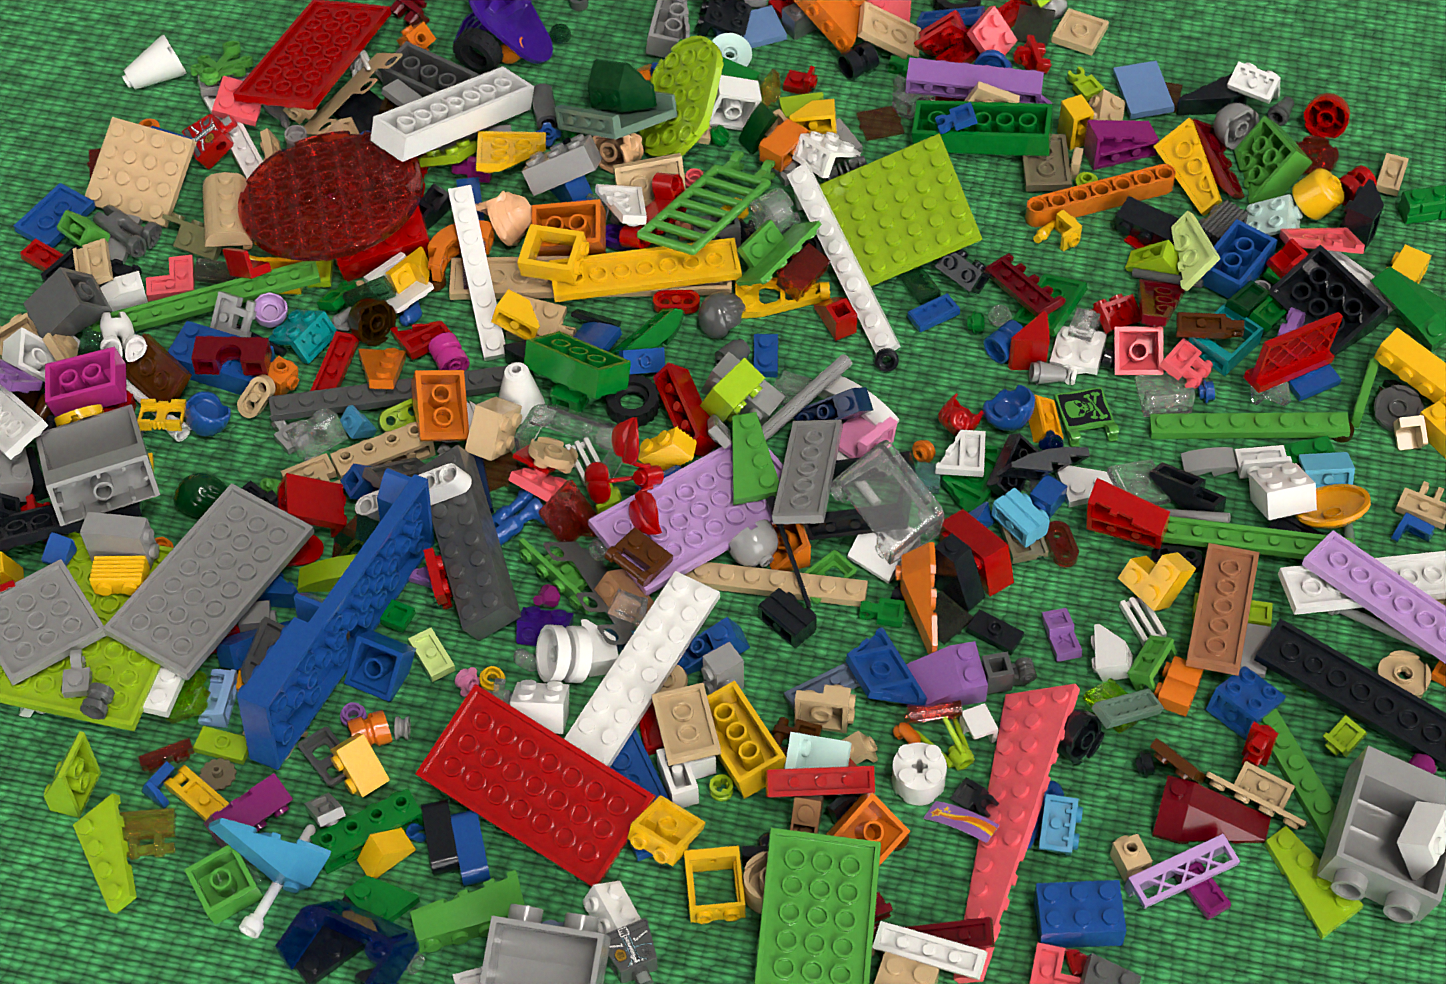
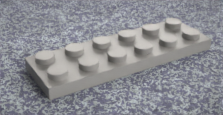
(807, 472)

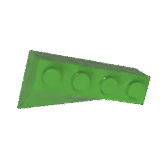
(465, 915)

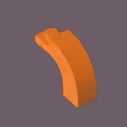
(446, 246)

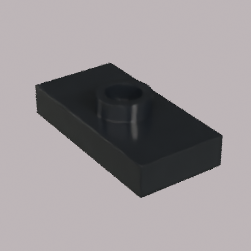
(995, 632)

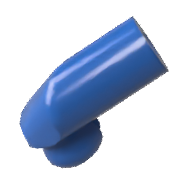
(411, 315)

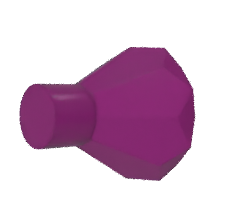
(547, 596)

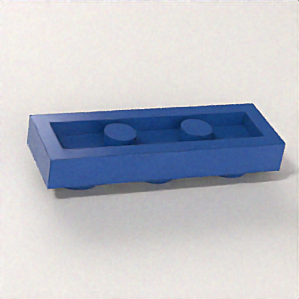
(969, 16)

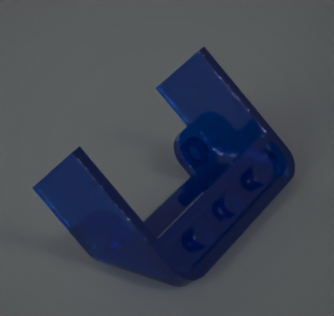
(386, 942)

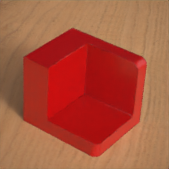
(1286, 258)

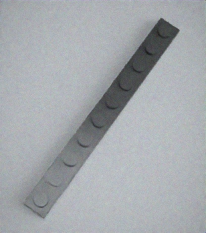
(362, 397)

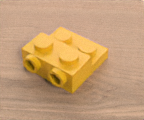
(665, 830)

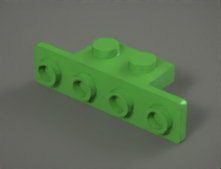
(561, 574)

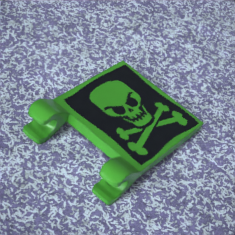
(1085, 411)

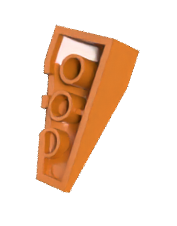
(916, 580)

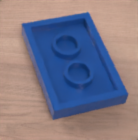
(44, 217)

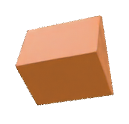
(799, 544)

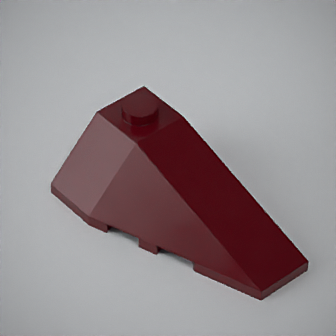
(1217, 160)
(1200, 814)

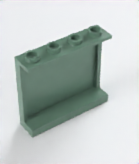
(615, 123)

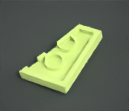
(1194, 250)

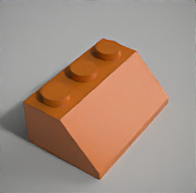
(873, 822)

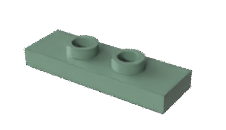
(1127, 708)

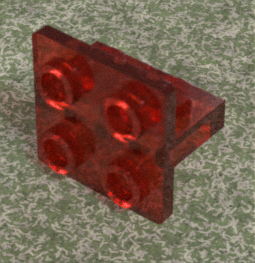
(568, 513)

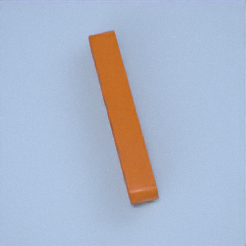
(1100, 194)

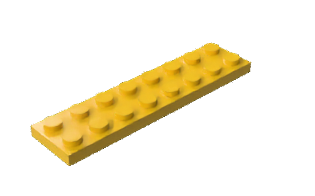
(650, 270)

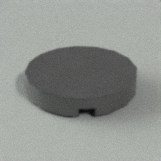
(1396, 403)

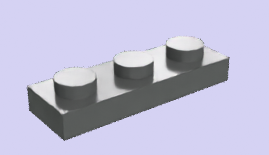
(407, 467)

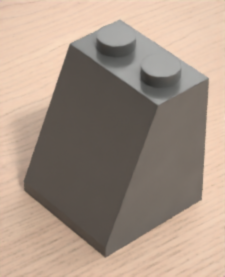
(66, 303)

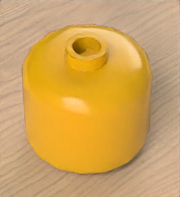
(1318, 193)

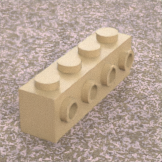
(385, 448)

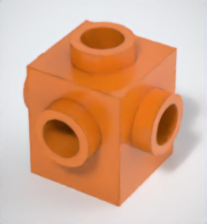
(418, 35)
(284, 375)

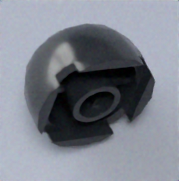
(1082, 736)

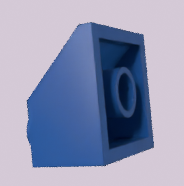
(379, 665)

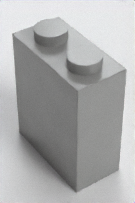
(118, 536)

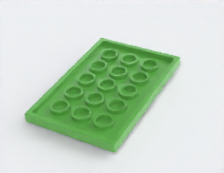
(817, 909)

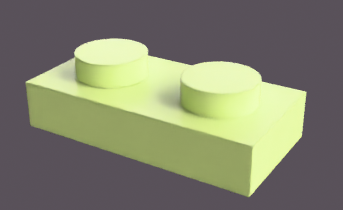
(432, 654)

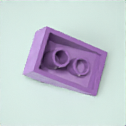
(951, 675)

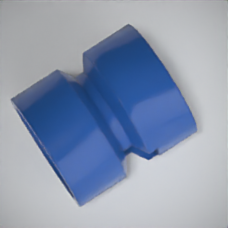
(999, 342)

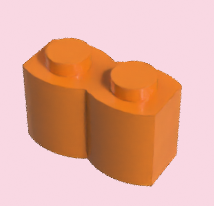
(1179, 686)

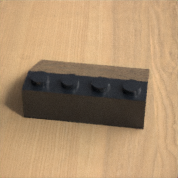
(1325, 287)

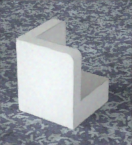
(979, 723)

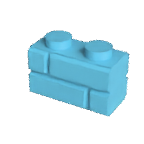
(1020, 517)

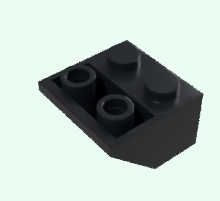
(1364, 213)

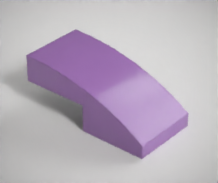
(1061, 634)

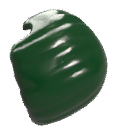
(198, 493)

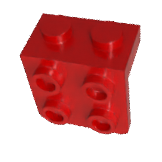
(941, 34)

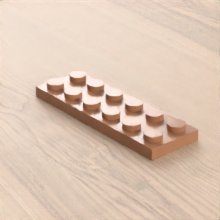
(1223, 609)

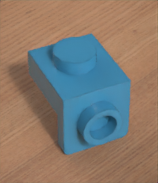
(356, 424)

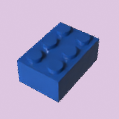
(1242, 259)
(1080, 914)

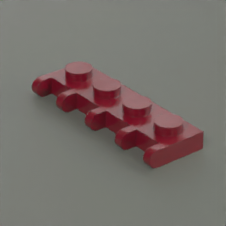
(1023, 288)

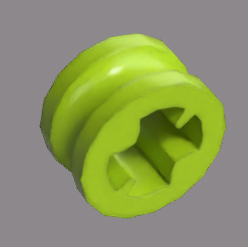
(717, 781)

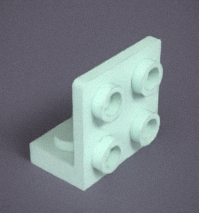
(816, 752)

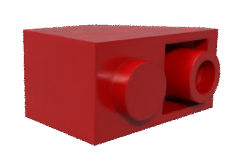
(838, 316)

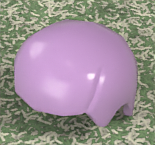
(270, 310)

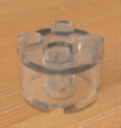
(774, 206)

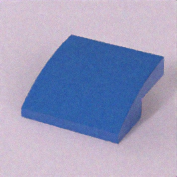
(599, 334)

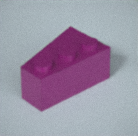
(1118, 142)

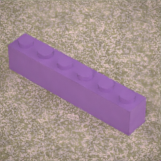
(959, 79)

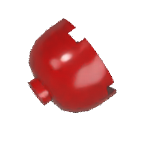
(1327, 115)

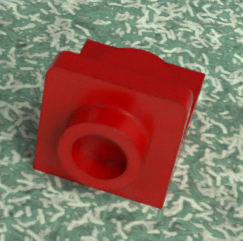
(800, 82)

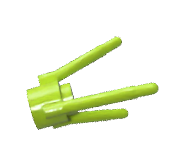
(959, 753)

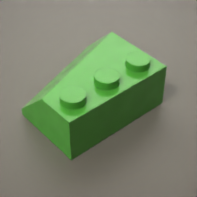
(1269, 161)

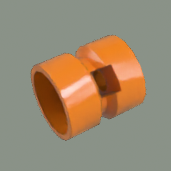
(374, 728)

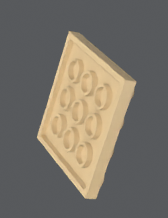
(140, 170)

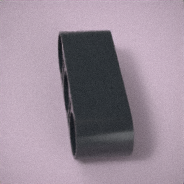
(440, 837)

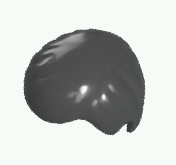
(720, 314)

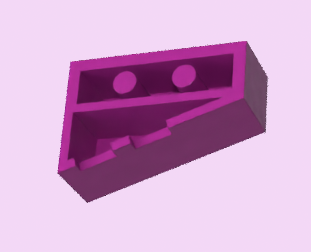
(254, 806)

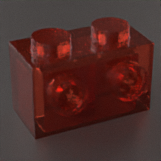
(802, 271)

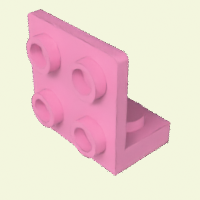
(861, 436)

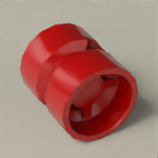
(1354, 179)

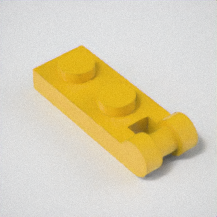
(195, 793)

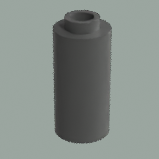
(544, 105)

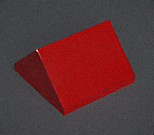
(1030, 344)

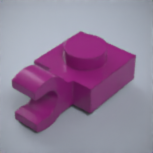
(469, 167)

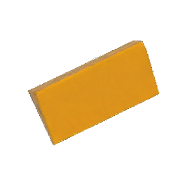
(1044, 419)

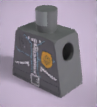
(632, 953)

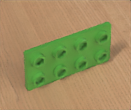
(769, 250)

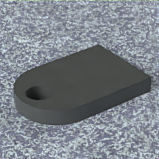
(265, 636)

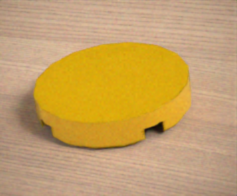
(78, 414)

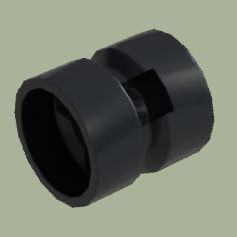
(858, 60)

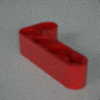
(665, 189)

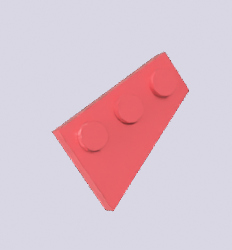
(1330, 238)

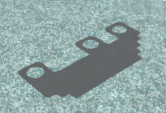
(592, 573)

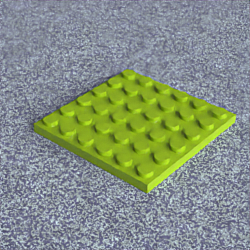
(902, 210)

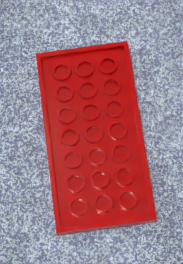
(312, 54)
(535, 785)

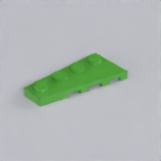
(752, 464)

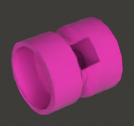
(448, 352)

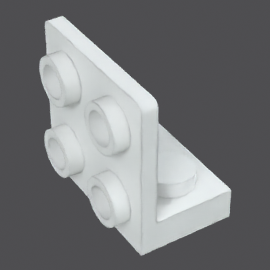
(1255, 82)
(821, 150)
(409, 295)

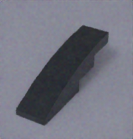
(1041, 463)

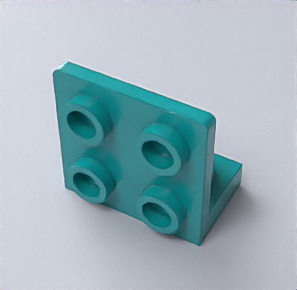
(306, 332)

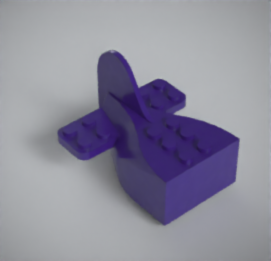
(509, 22)

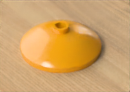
(1337, 506)

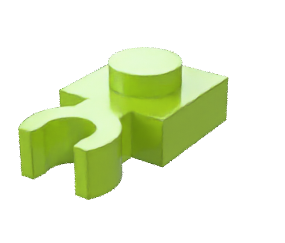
(1084, 85)

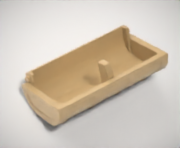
(221, 213)

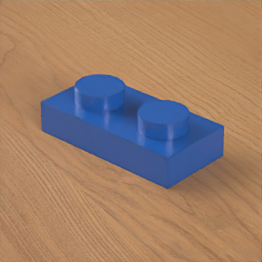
(766, 354)

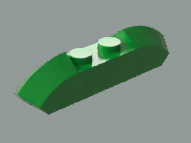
(657, 330)

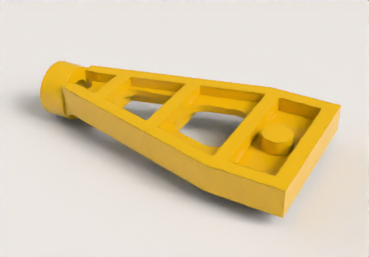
(756, 309)

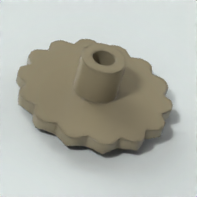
(218, 773)

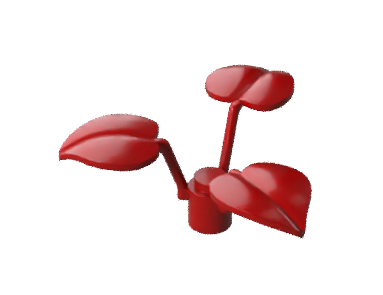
(625, 444)

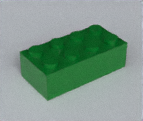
(577, 364)

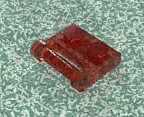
(921, 714)

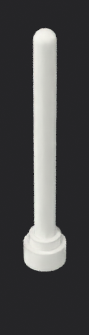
(253, 924)

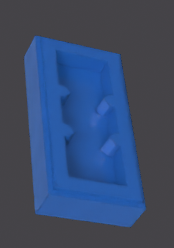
(933, 312)
(644, 360)

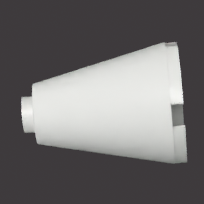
(154, 65)
(520, 388)

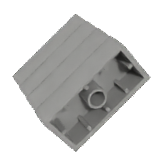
(96, 465)
(1362, 840)
(537, 953)

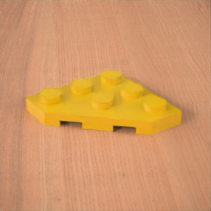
(504, 149)

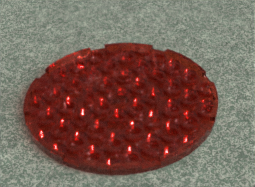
(288, 203)

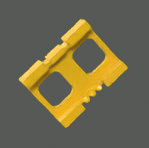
(162, 409)

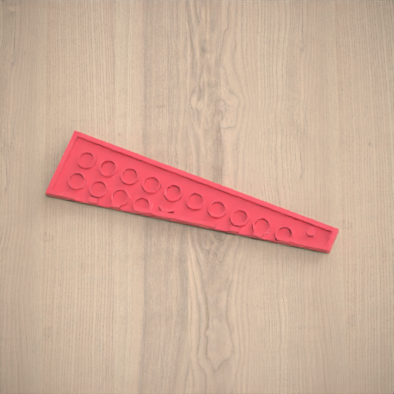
(1019, 778)

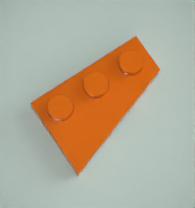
(382, 366)

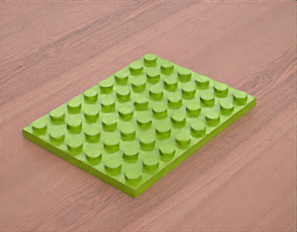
(110, 661)

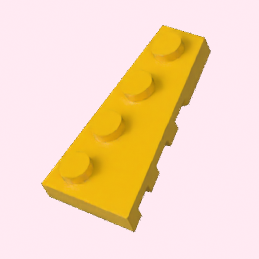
(1185, 153)

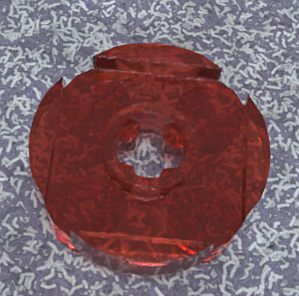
(1326, 154)

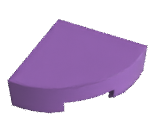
(421, 577)

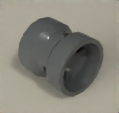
(96, 703)

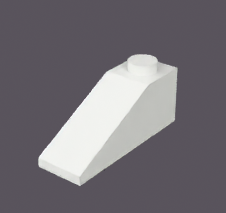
(124, 291)

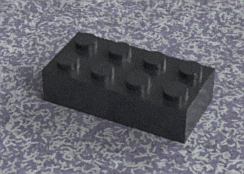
(1014, 449)

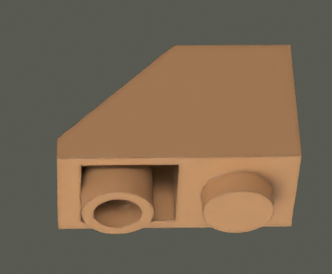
(807, 813)

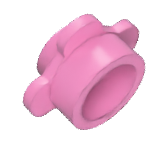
(466, 680)

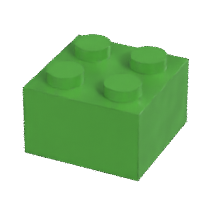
(223, 884)

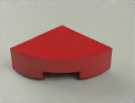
(1075, 961)

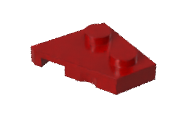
(416, 340)

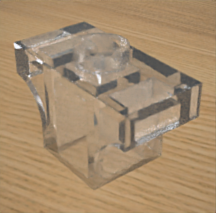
(904, 102)

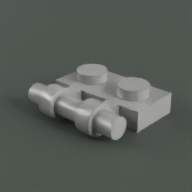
(227, 312)

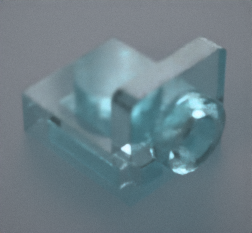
(927, 475)

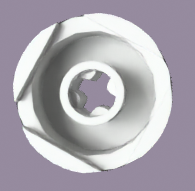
(919, 773)

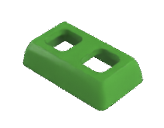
(833, 559)

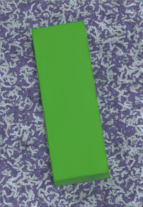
(1364, 392)

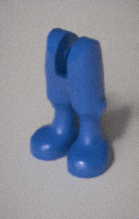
(508, 524)

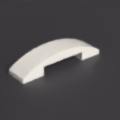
(880, 410)

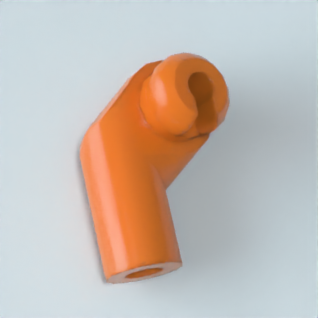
(905, 731)

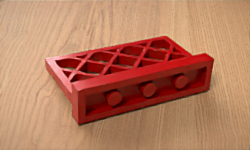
(1294, 353)

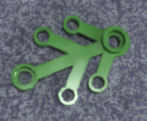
(224, 67)

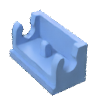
(220, 699)

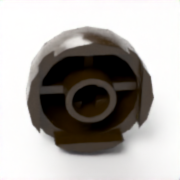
(371, 320)

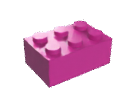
(85, 381)

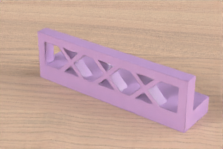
(1159, 873)

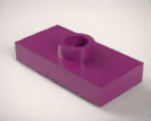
(1207, 894)

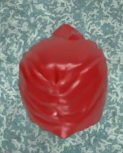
(956, 417)

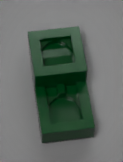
(757, 126)

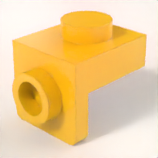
(1069, 229)

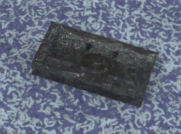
(212, 271)

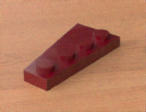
(1158, 301)

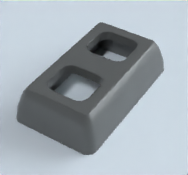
(307, 746)

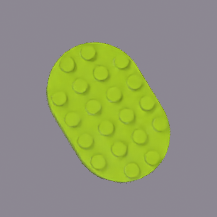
(693, 77)

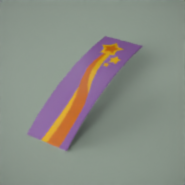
(962, 820)

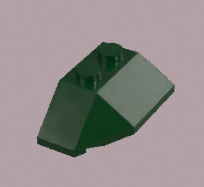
(619, 87)

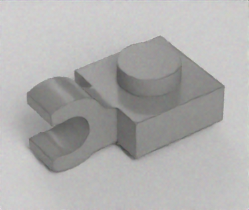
(281, 436)
(78, 678)

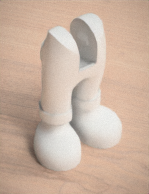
(133, 344)

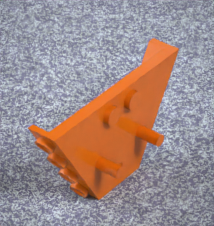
(835, 19)

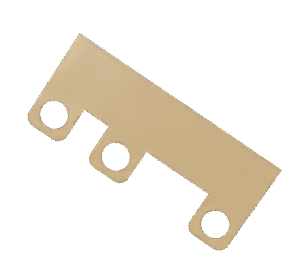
(351, 87)

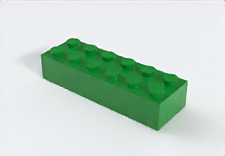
(999, 130)

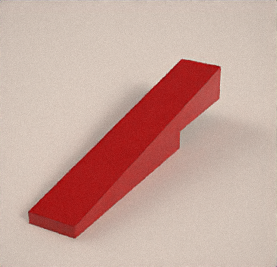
(965, 50)

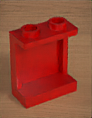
(313, 501)

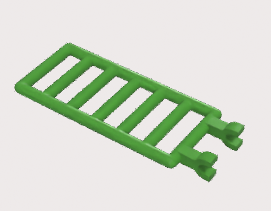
(730, 169)

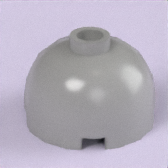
(1234, 124)
(755, 546)

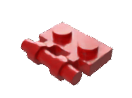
(437, 576)

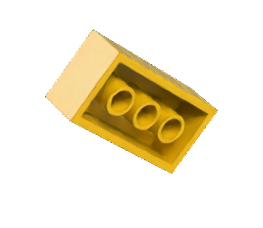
(743, 740)

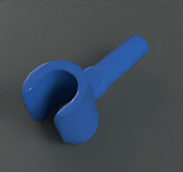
(412, 832)

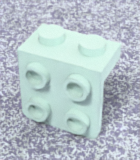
(1274, 215)

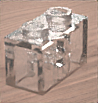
(329, 434)

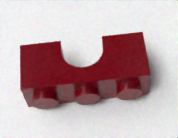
(212, 352)

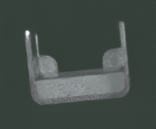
(570, 423)

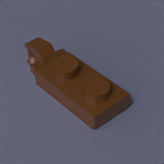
(1207, 326)

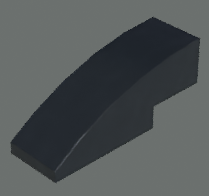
(434, 205)
(1187, 489)

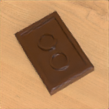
(157, 373)

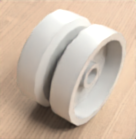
(564, 653)

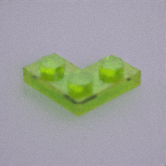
(191, 699)

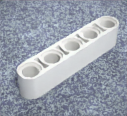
(443, 483)

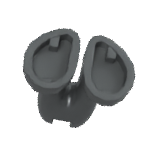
(114, 220)

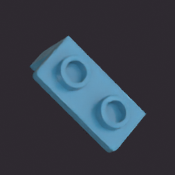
(1059, 824)

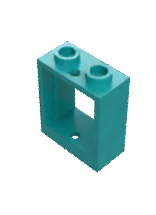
(1222, 359)

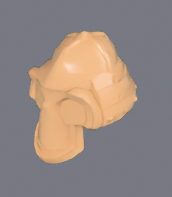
(619, 150)
(509, 216)

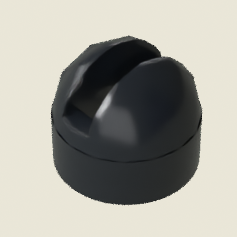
(1107, 359)

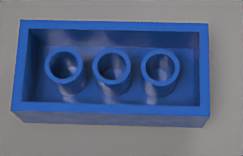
(231, 373)

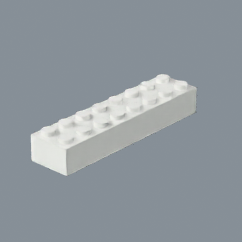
(451, 113)

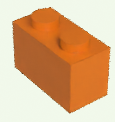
(781, 144)

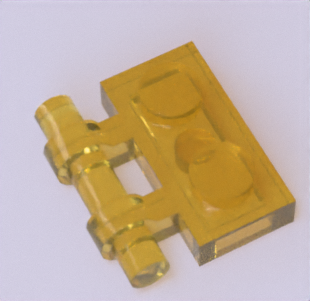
(149, 824)

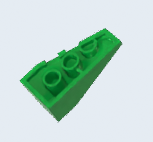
(1415, 305)

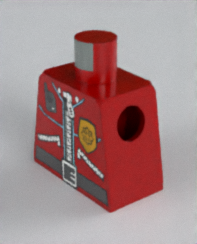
(211, 138)

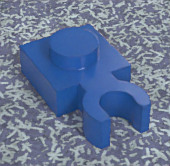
(959, 117)

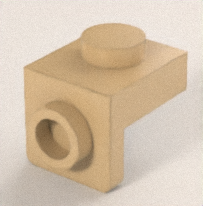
(862, 747)

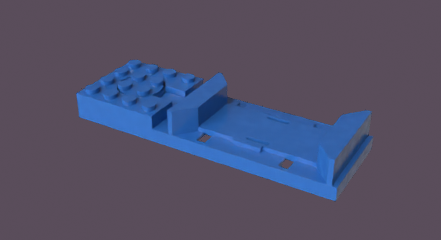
(314, 648)

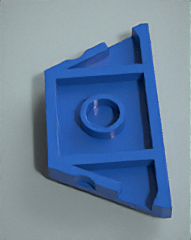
(883, 671)

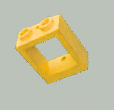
(552, 271)
(711, 860)

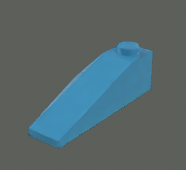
(281, 861)

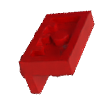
(1117, 312)

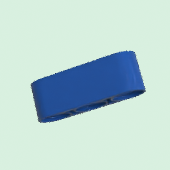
(470, 847)

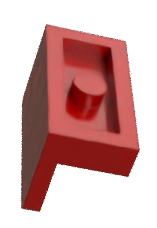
(240, 265)

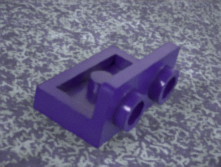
(534, 620)

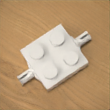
(1078, 355)

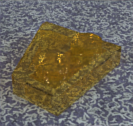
(770, 88)

